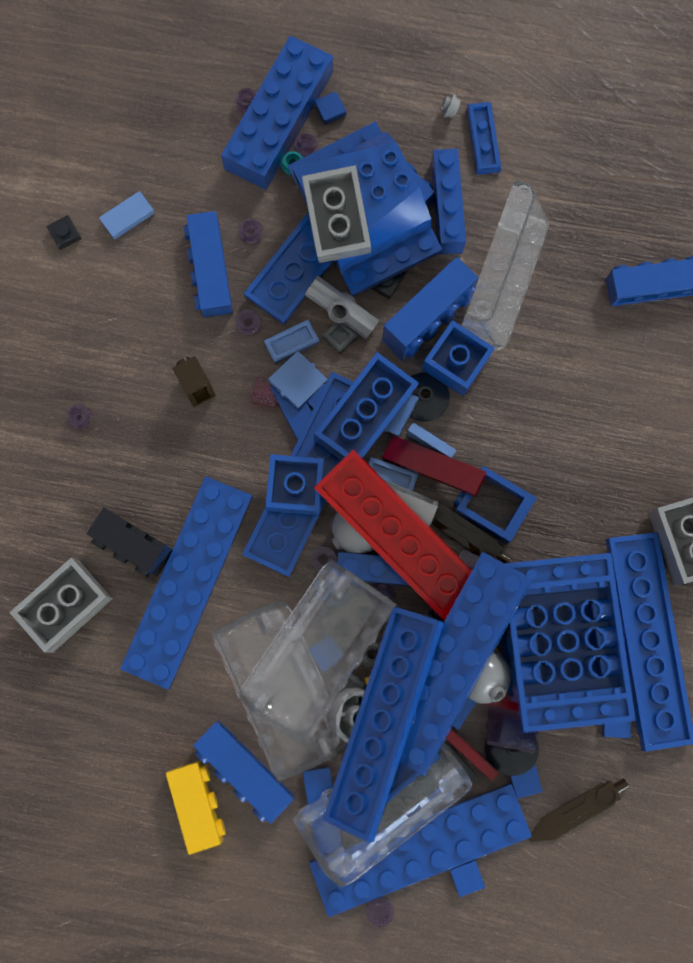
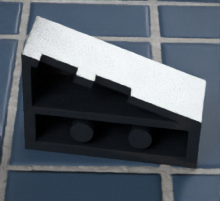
(129, 543)

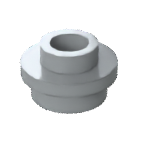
(450, 106)

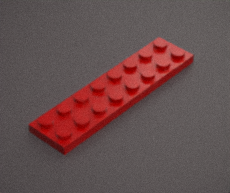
(395, 532)

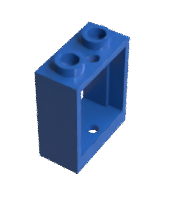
(514, 522)

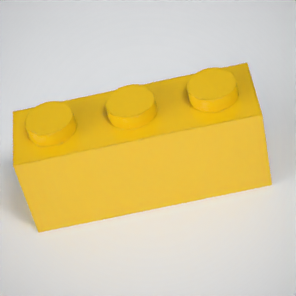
(195, 807)

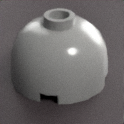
(348, 538)
(493, 681)
(344, 712)

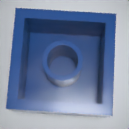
(457, 358)
(293, 483)

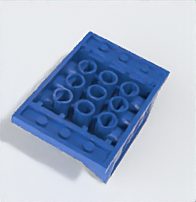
(391, 201)
(568, 646)

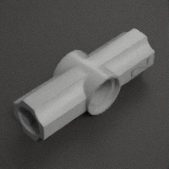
(330, 298)

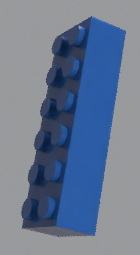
(277, 112)

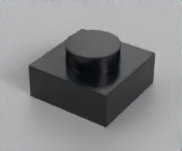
(63, 232)

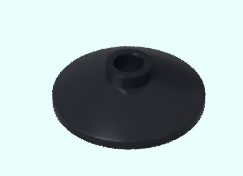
(433, 407)
(510, 762)

